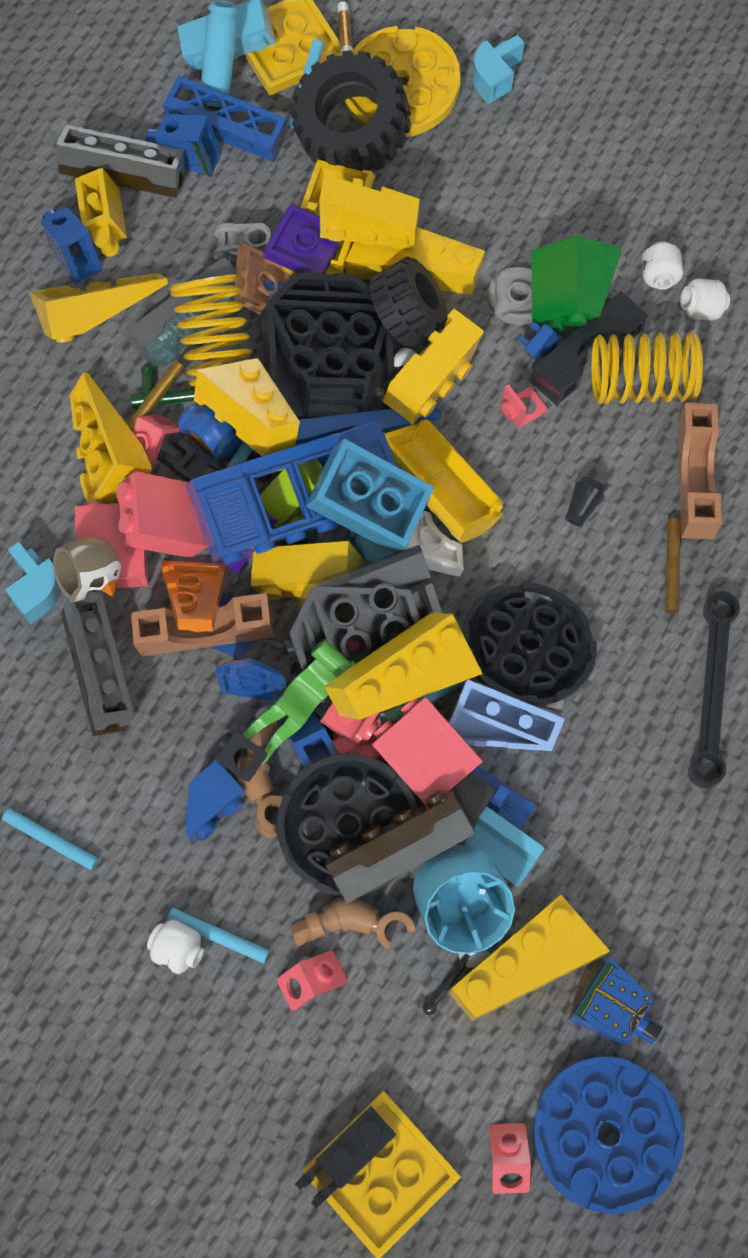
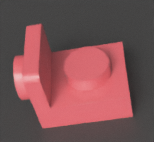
(349, 728)

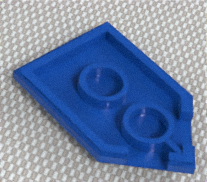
(250, 680)

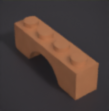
(696, 453)
(236, 622)

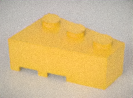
(435, 369)
(250, 403)

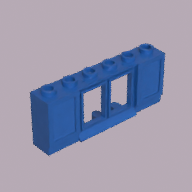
(232, 508)

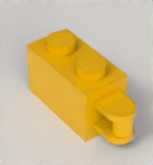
(101, 210)

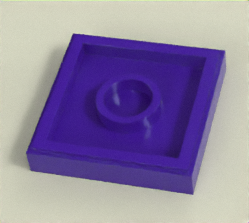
(298, 243)

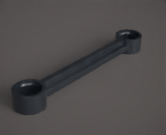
(714, 689)

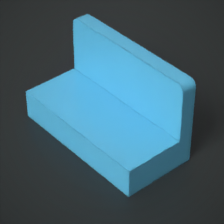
(506, 845)

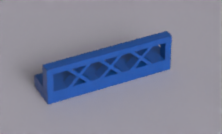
(226, 130)

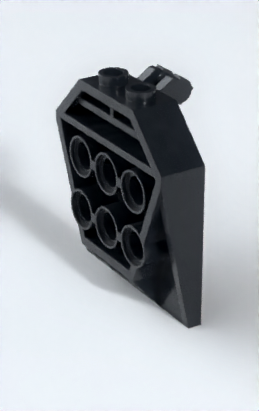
(341, 306)
(314, 619)

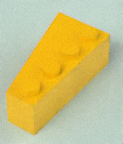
(450, 262)

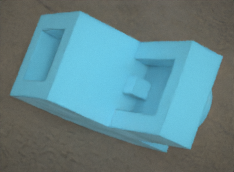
(492, 67)
(38, 589)

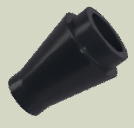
(584, 500)

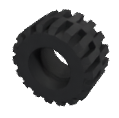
(408, 301)

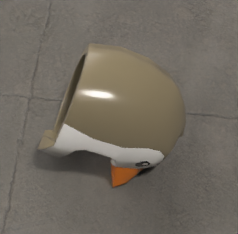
(86, 566)

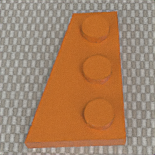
(194, 592)

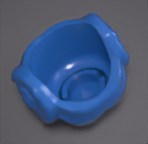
(218, 436)

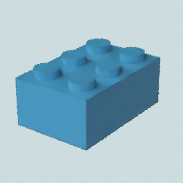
(370, 496)

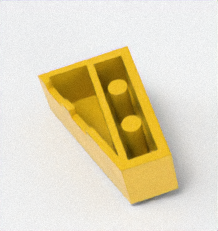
(365, 214)
(289, 568)

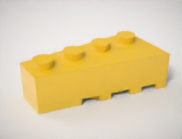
(407, 667)
(536, 955)

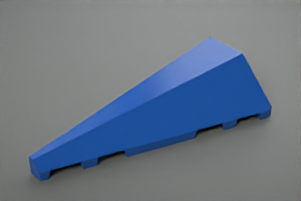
(320, 427)

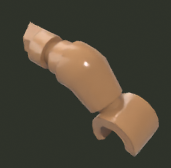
(260, 787)
(353, 916)

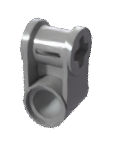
(237, 235)

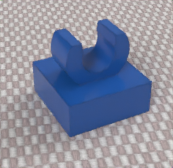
(542, 342)

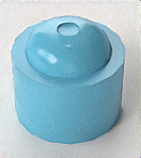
(463, 900)

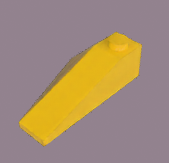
(74, 311)
(105, 443)

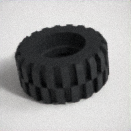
(347, 78)

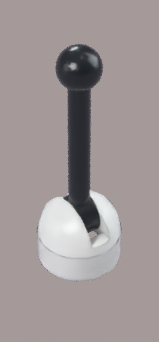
(400, 361)
(467, 960)

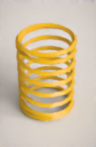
(200, 287)
(610, 367)

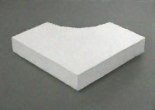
(438, 550)

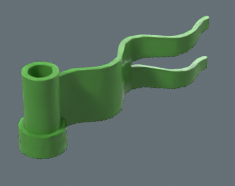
(301, 695)

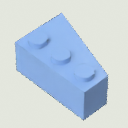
(499, 720)

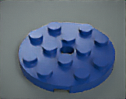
(647, 1145)

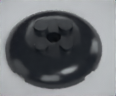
(544, 621)
(325, 794)

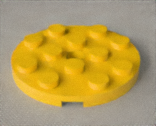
(427, 65)

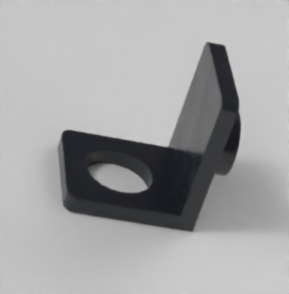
(228, 748)

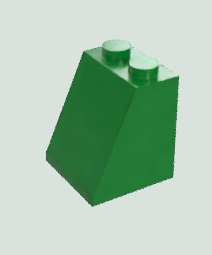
(571, 281)

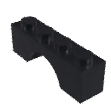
(560, 372)

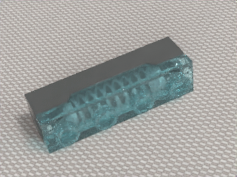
(157, 333)

